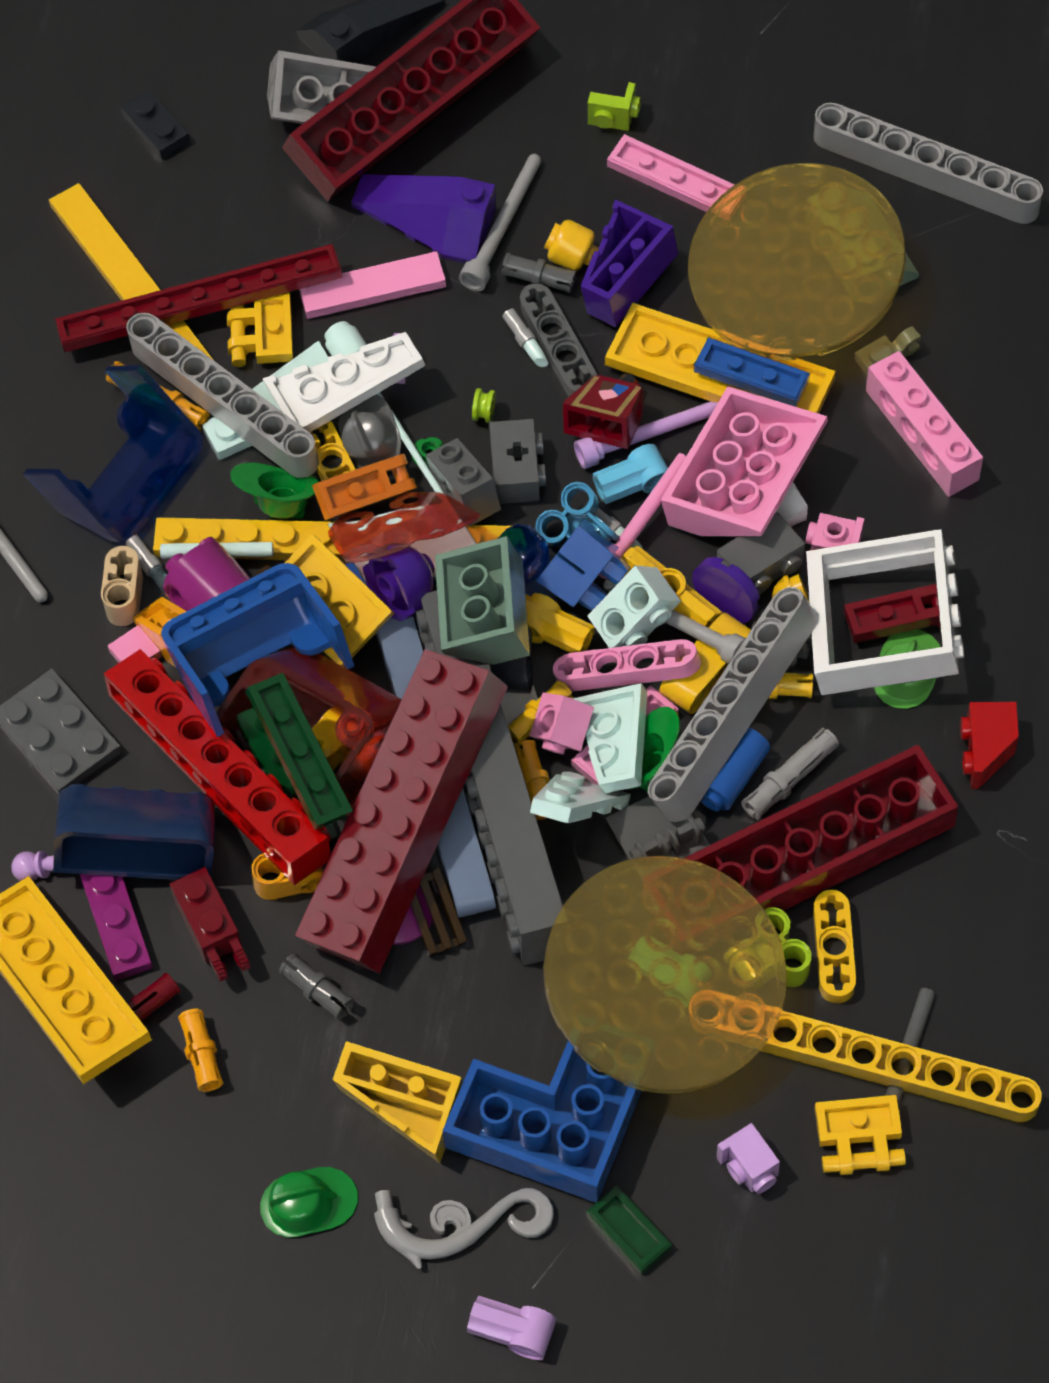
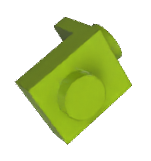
(614, 111)

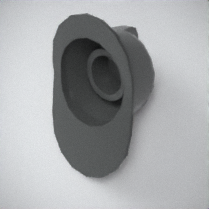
(370, 432)

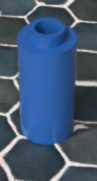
(736, 771)

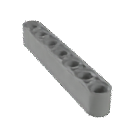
(927, 163)
(205, 382)
(732, 704)

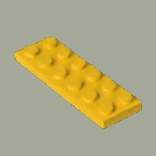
(667, 347)
(64, 985)

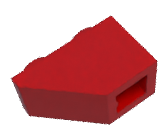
(991, 739)

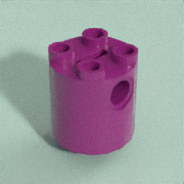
(201, 574)

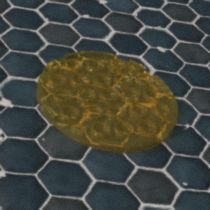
(796, 261)
(664, 974)

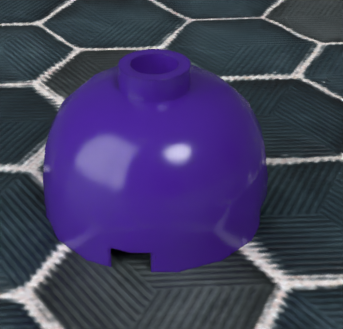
(401, 580)

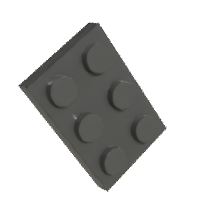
(57, 732)

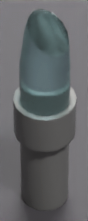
(148, 561)

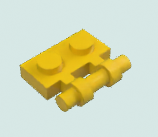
(272, 331)
(859, 1122)

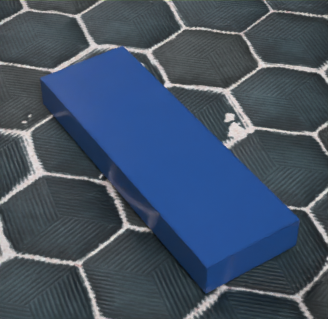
(751, 372)

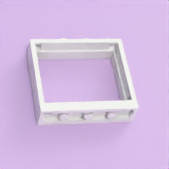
(871, 558)

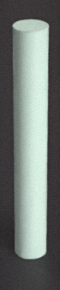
(236, 549)

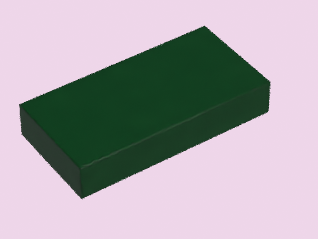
(628, 1230)

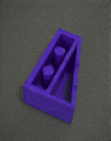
(627, 262)

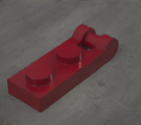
(893, 613)

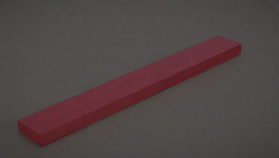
(201, 296)

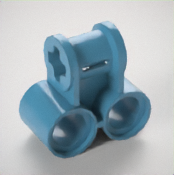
(572, 518)

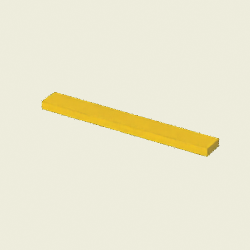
(108, 250)

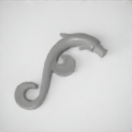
(452, 1212)

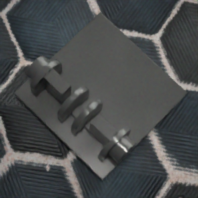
(647, 833)

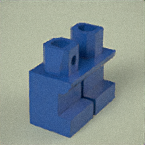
(579, 563)

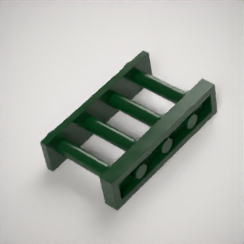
(291, 752)

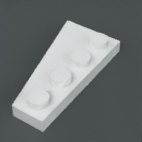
(333, 387)

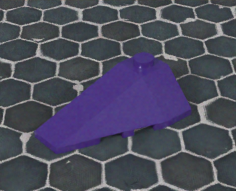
(439, 211)

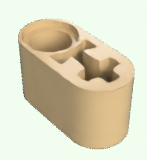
(113, 589)

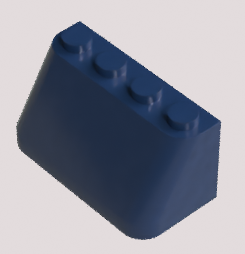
(133, 832)

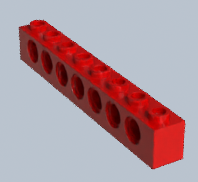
(184, 735)

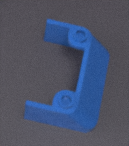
(246, 626)

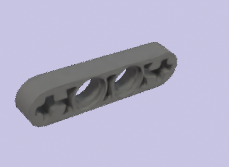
(554, 344)

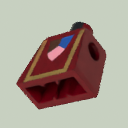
(605, 410)

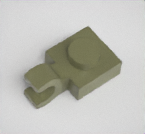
(881, 348)

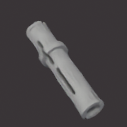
(778, 784)

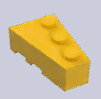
(400, 1093)

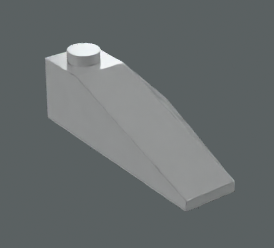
(306, 84)

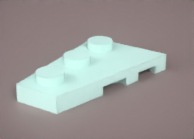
(617, 736)
(573, 799)

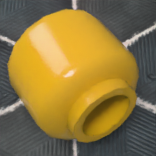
(570, 245)

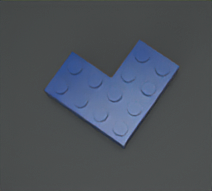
(540, 1131)

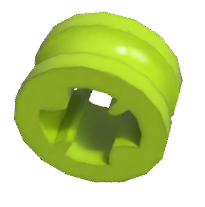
(483, 405)

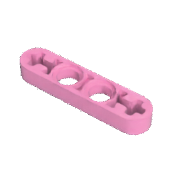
(627, 659)

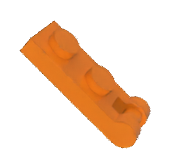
(363, 487)

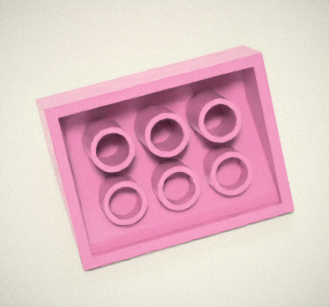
(740, 466)

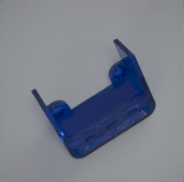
(143, 471)

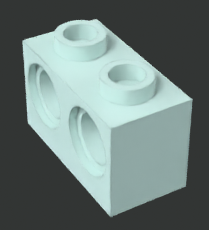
(625, 614)

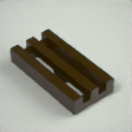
(447, 903)

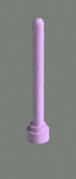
(590, 452)

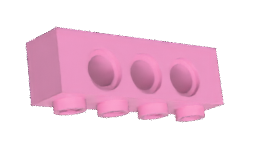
(924, 423)

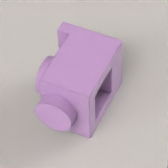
(749, 1159)

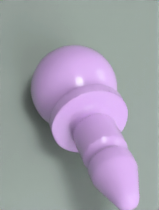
(32, 865)

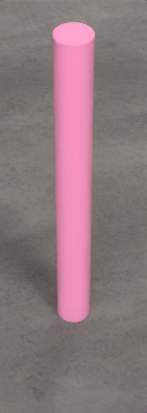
(647, 509)

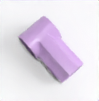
(523, 1329)

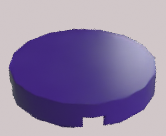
(727, 588)

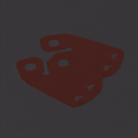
(438, 513)

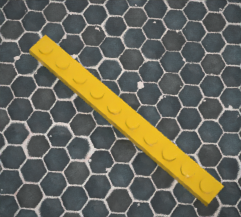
(285, 535)

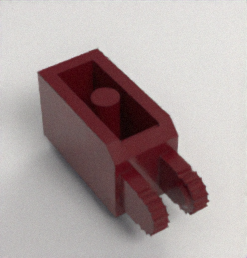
(208, 921)

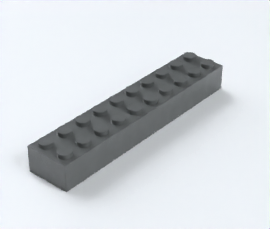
(504, 823)

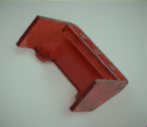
(364, 706)

